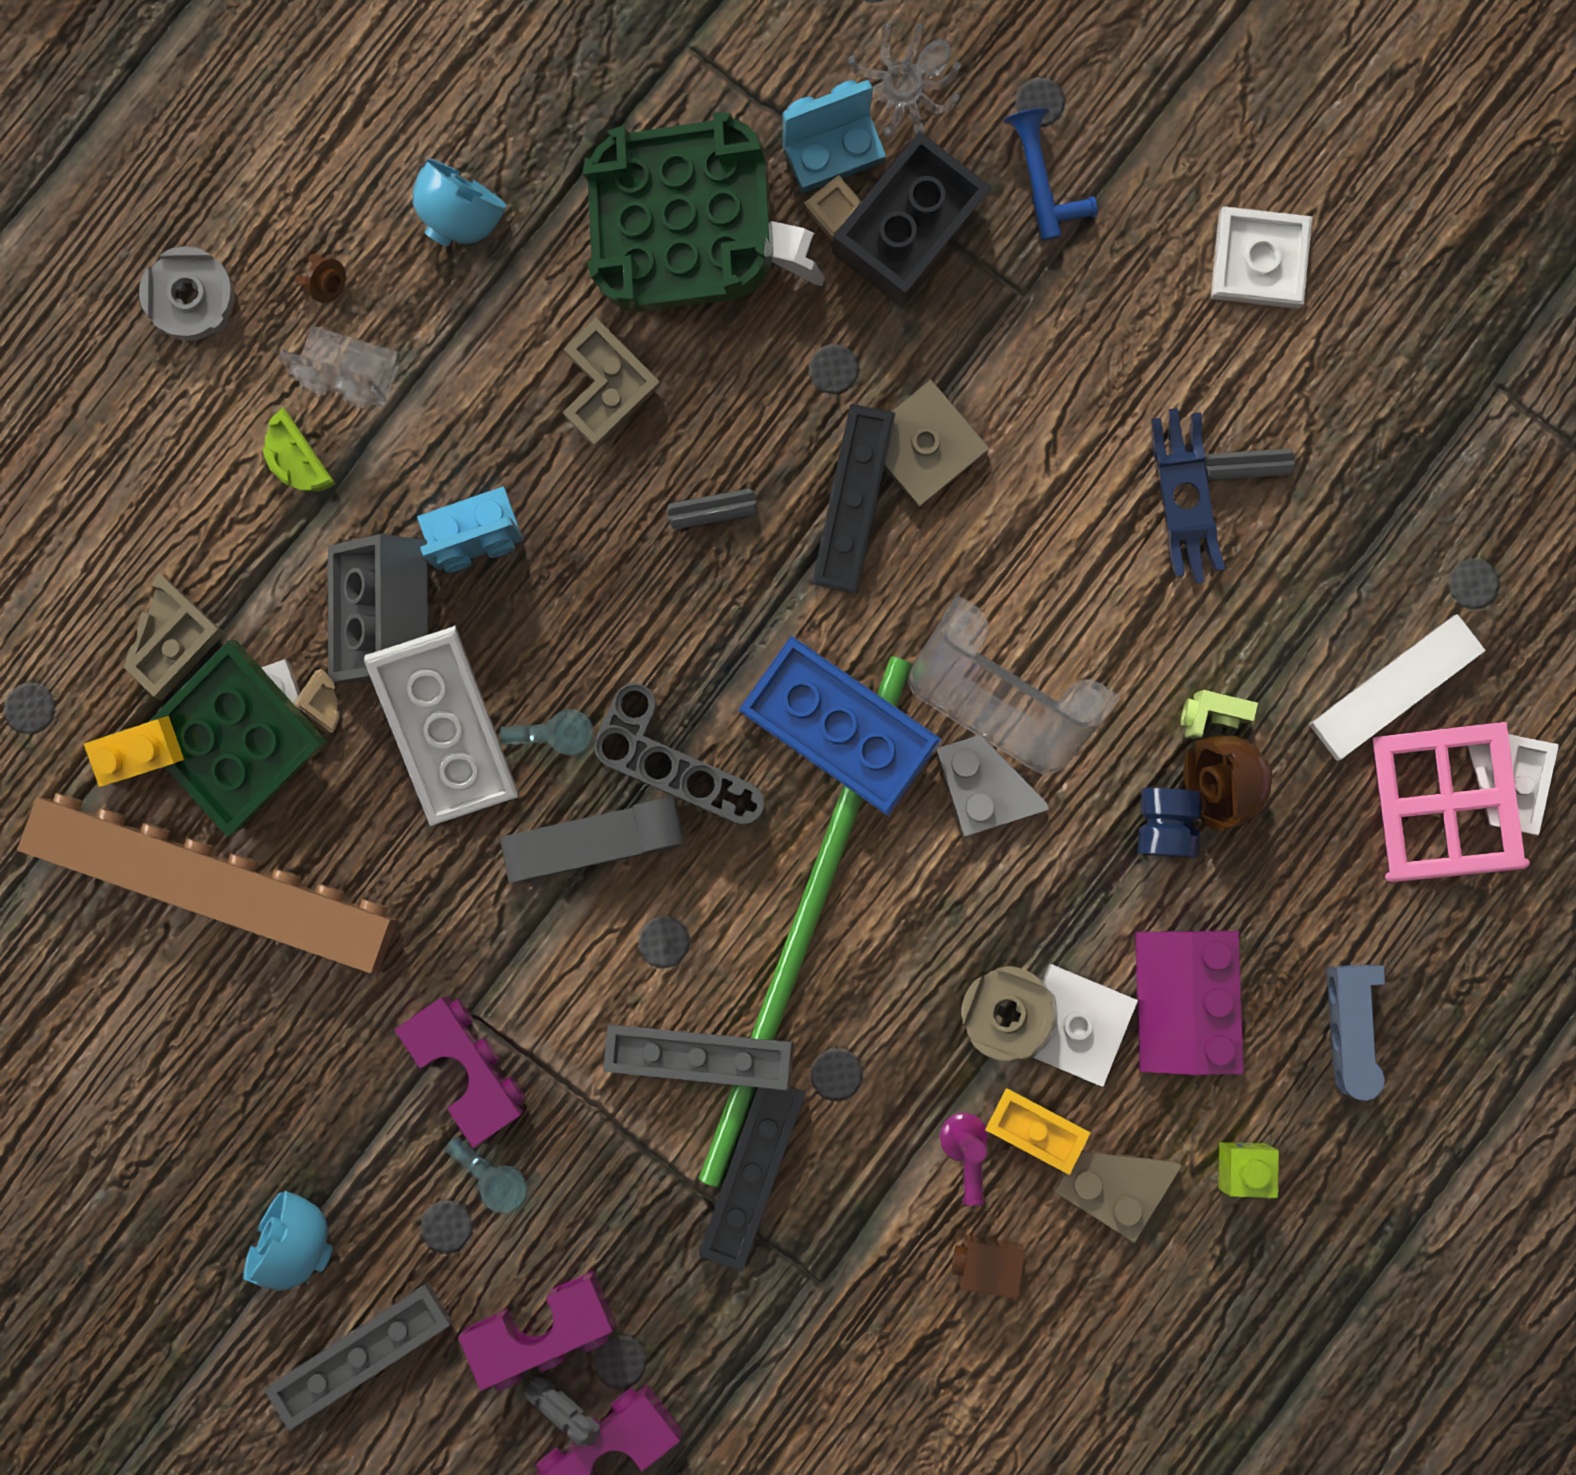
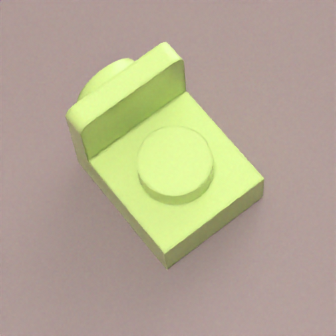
(1224, 709)

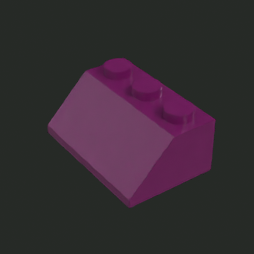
(1189, 1002)

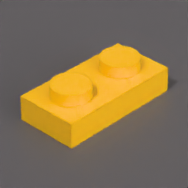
(133, 751)
(1037, 1131)

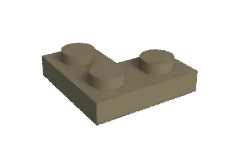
(618, 385)

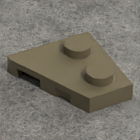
(1118, 1188)

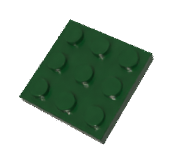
(237, 737)

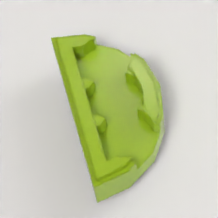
(292, 456)

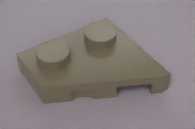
(169, 639)

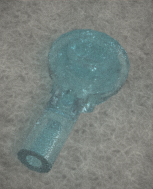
(566, 732)
(500, 1187)

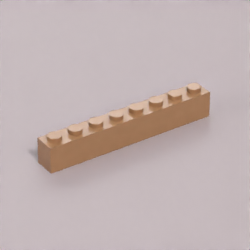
(208, 884)

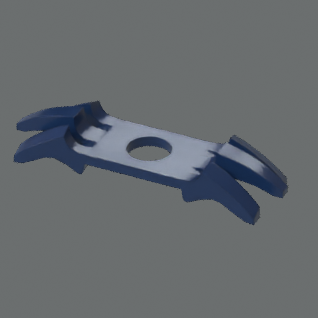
(1186, 468)

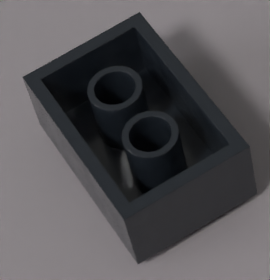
(910, 219)

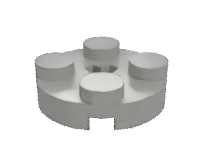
(169, 275)

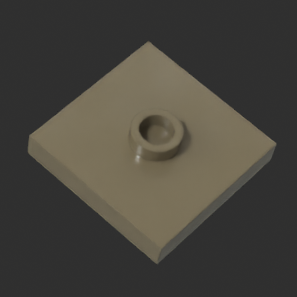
(930, 444)

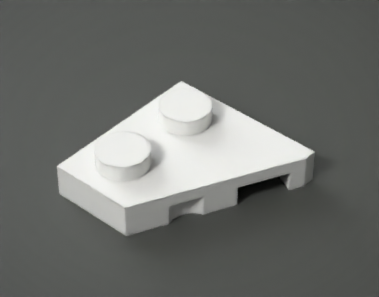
(1532, 771)

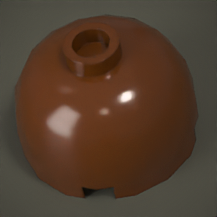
(1232, 780)

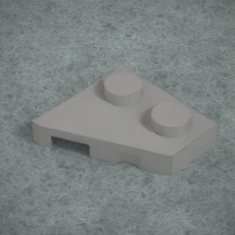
(985, 786)

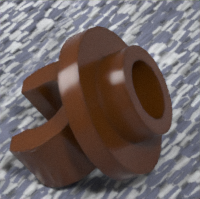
(324, 279)

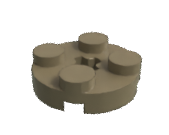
(1021, 1038)

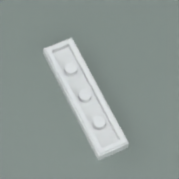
(1397, 687)

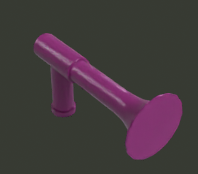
(965, 1140)

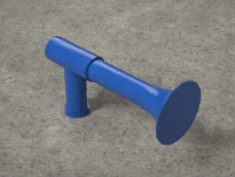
(1048, 215)

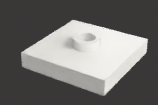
(1087, 1025)

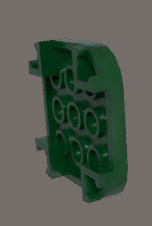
(679, 214)

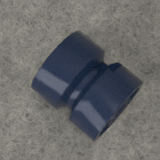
(1170, 822)

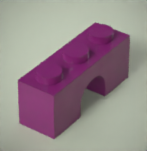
(445, 1032)
(501, 1351)
(635, 1427)

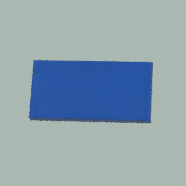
(840, 725)

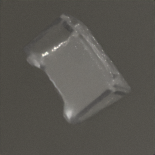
(998, 703)

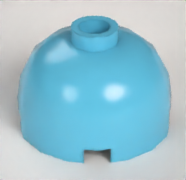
(454, 205)
(289, 1244)

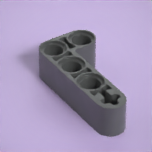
(683, 766)
(593, 840)

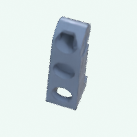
(1353, 1029)

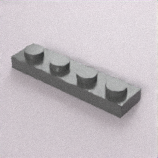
(699, 1057)
(358, 1356)

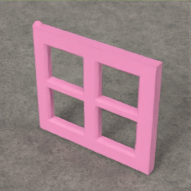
(1448, 803)

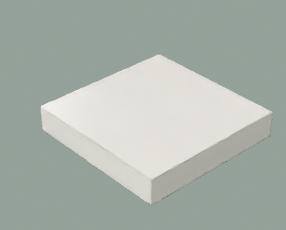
(1261, 257)

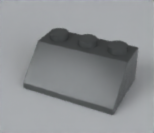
(373, 600)

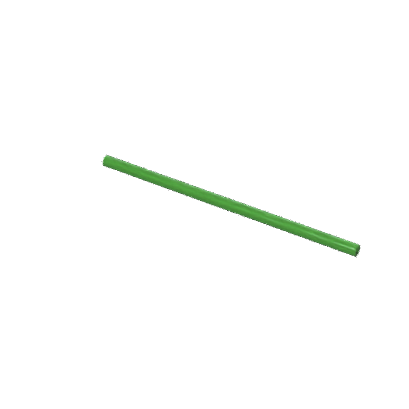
(796, 946)

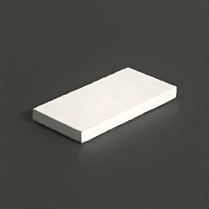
(441, 725)

